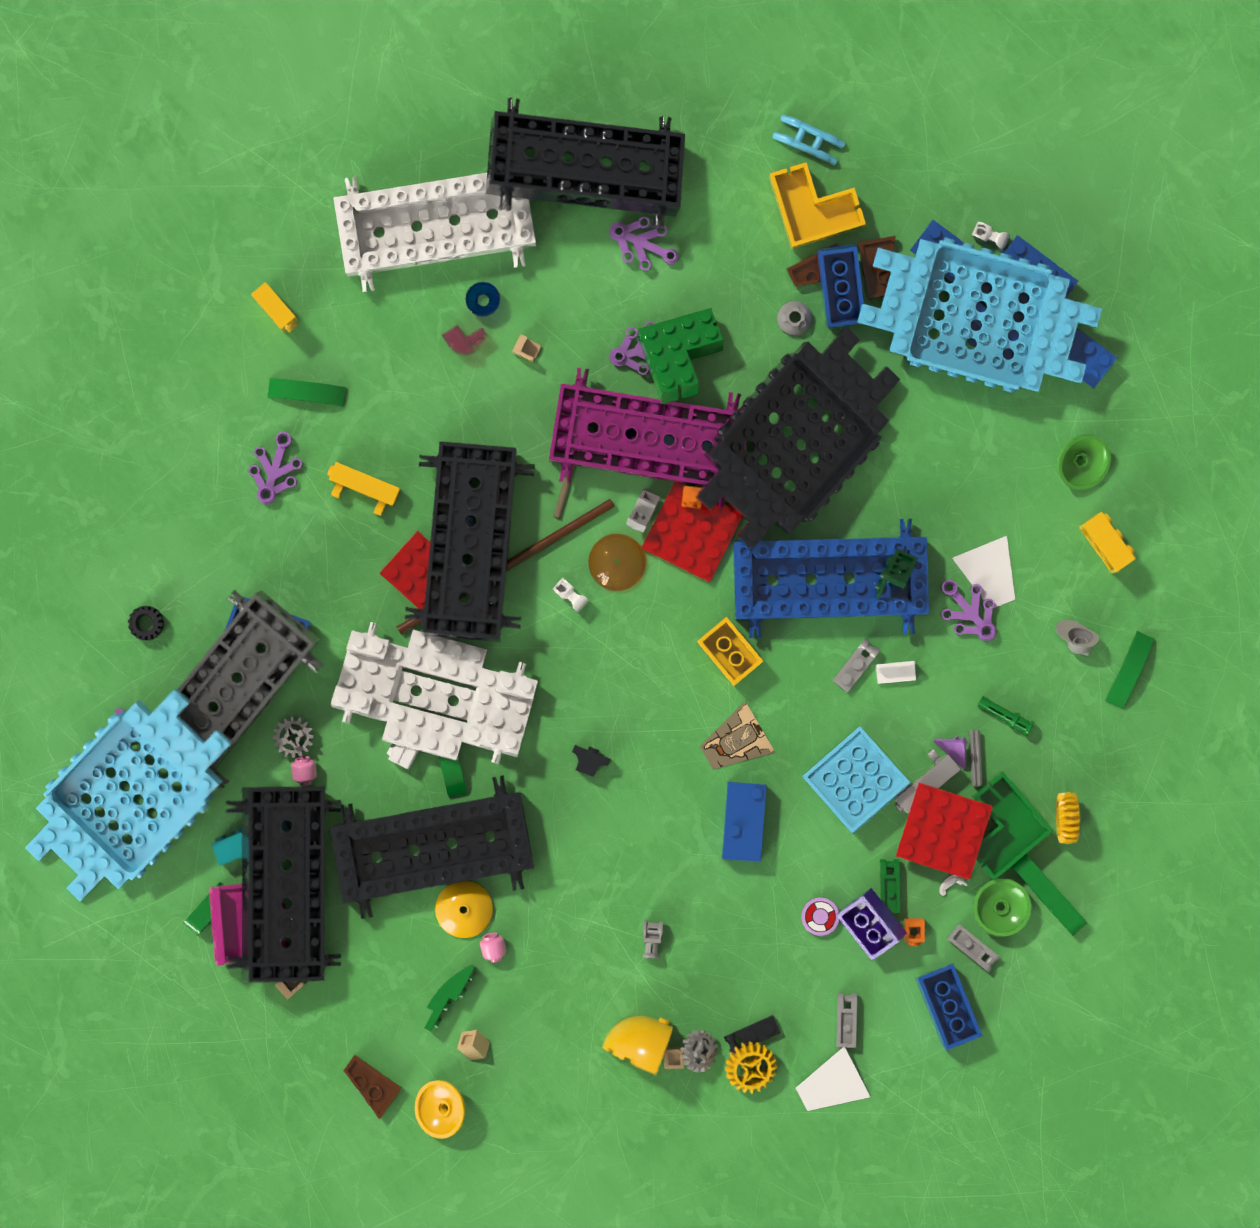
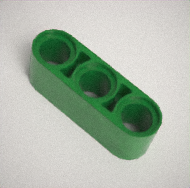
(200, 916)

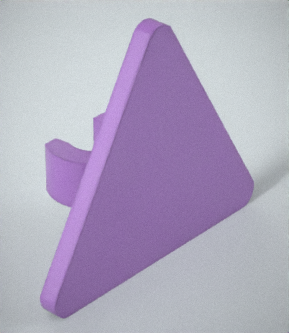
(955, 749)

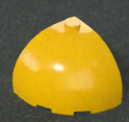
(641, 1040)

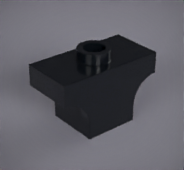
(589, 760)

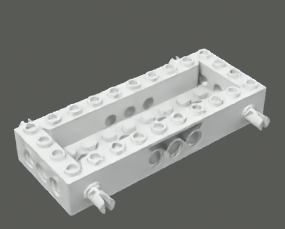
(437, 240)

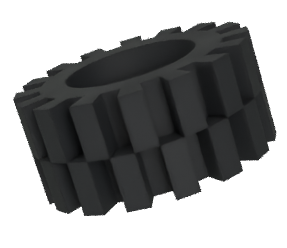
(134, 623)

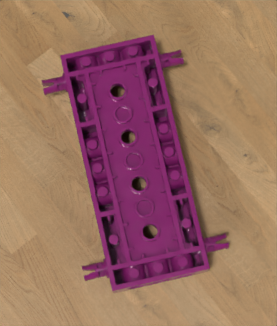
(652, 421)

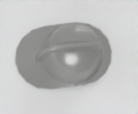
(1078, 637)

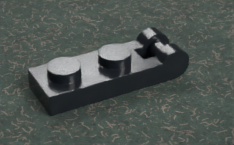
(754, 1033)

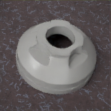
(789, 327)

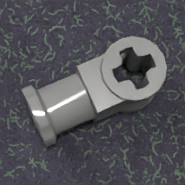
(652, 937)

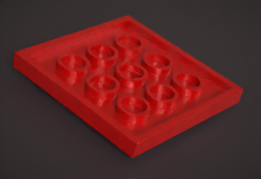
(691, 536)
(944, 831)

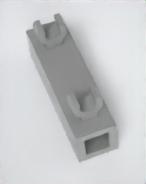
(934, 777)

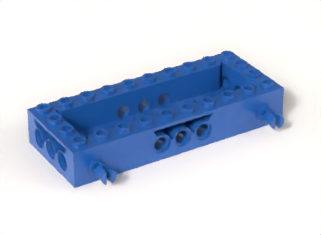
(830, 594)

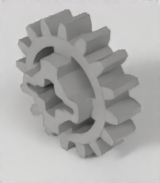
(285, 740)
(699, 1051)

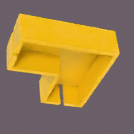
(812, 218)

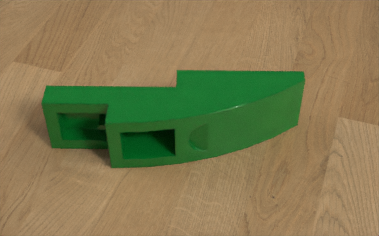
(450, 989)

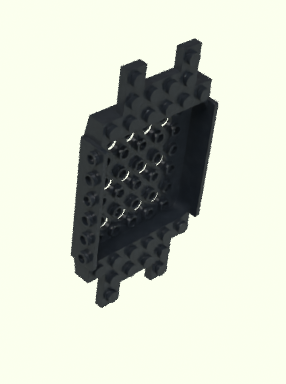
(840, 389)

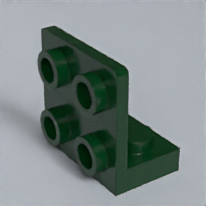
(898, 572)

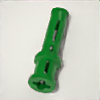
(1016, 722)

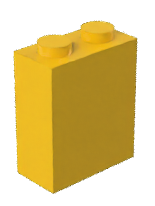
(275, 308)

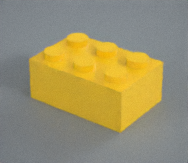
(1107, 542)
(729, 651)

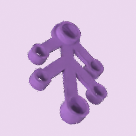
(640, 242)
(627, 354)
(274, 471)
(971, 612)

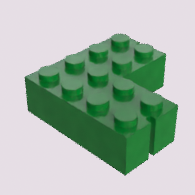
(672, 345)
(1016, 828)

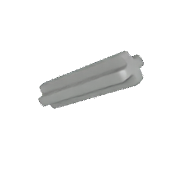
(976, 760)

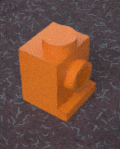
(689, 498)
(919, 924)

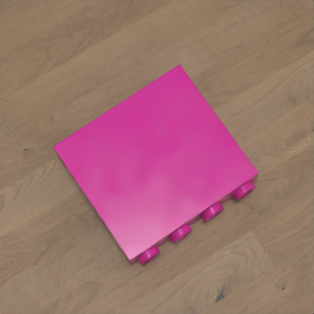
(227, 922)

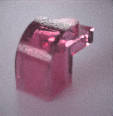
(463, 345)

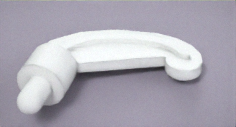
(949, 882)

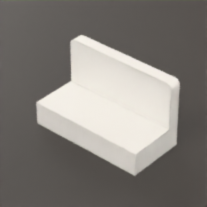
(895, 672)

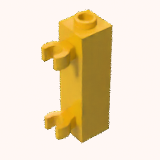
(364, 484)

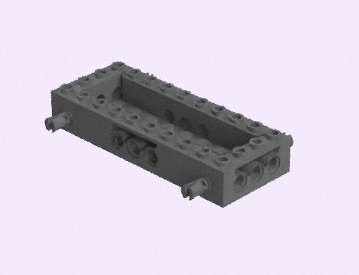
(262, 674)

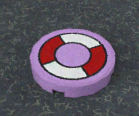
(820, 916)

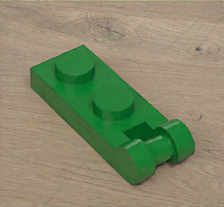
(890, 885)

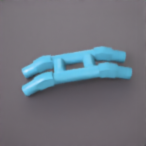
(797, 142)

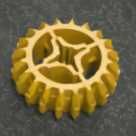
(1067, 818)
(757, 1054)

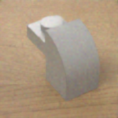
(643, 510)

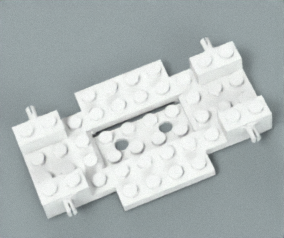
(375, 679)

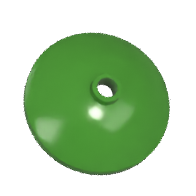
(1090, 467)
(1015, 912)

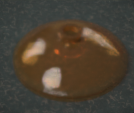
(621, 576)

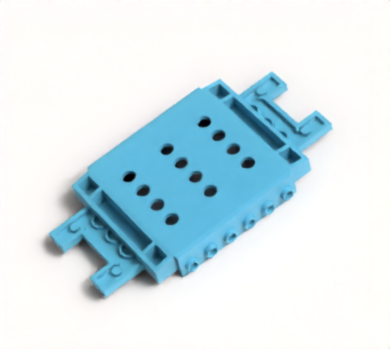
(1043, 334)
(86, 839)

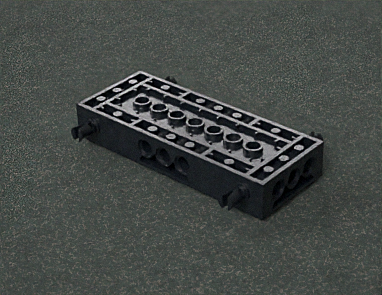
(585, 178)
(486, 541)
(435, 863)
(268, 884)

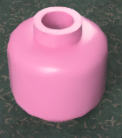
(304, 770)
(493, 947)

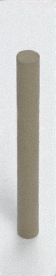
(562, 496)

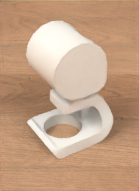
(984, 232)
(566, 591)

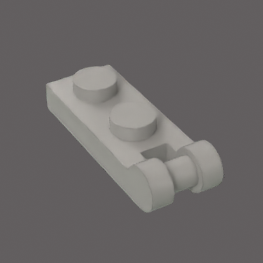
(855, 666)
(972, 947)
(846, 1021)

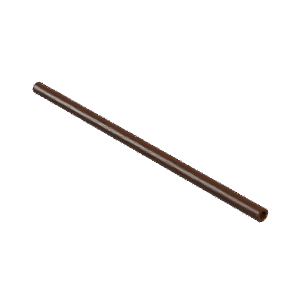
(535, 548)

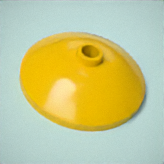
(478, 907)
(432, 1110)

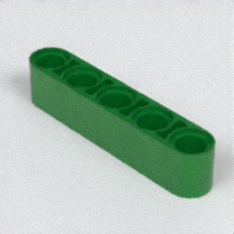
(1049, 895)

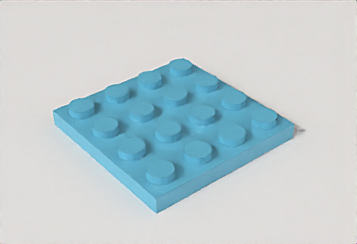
(856, 780)

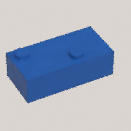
(840, 284)
(744, 821)
(948, 1006)

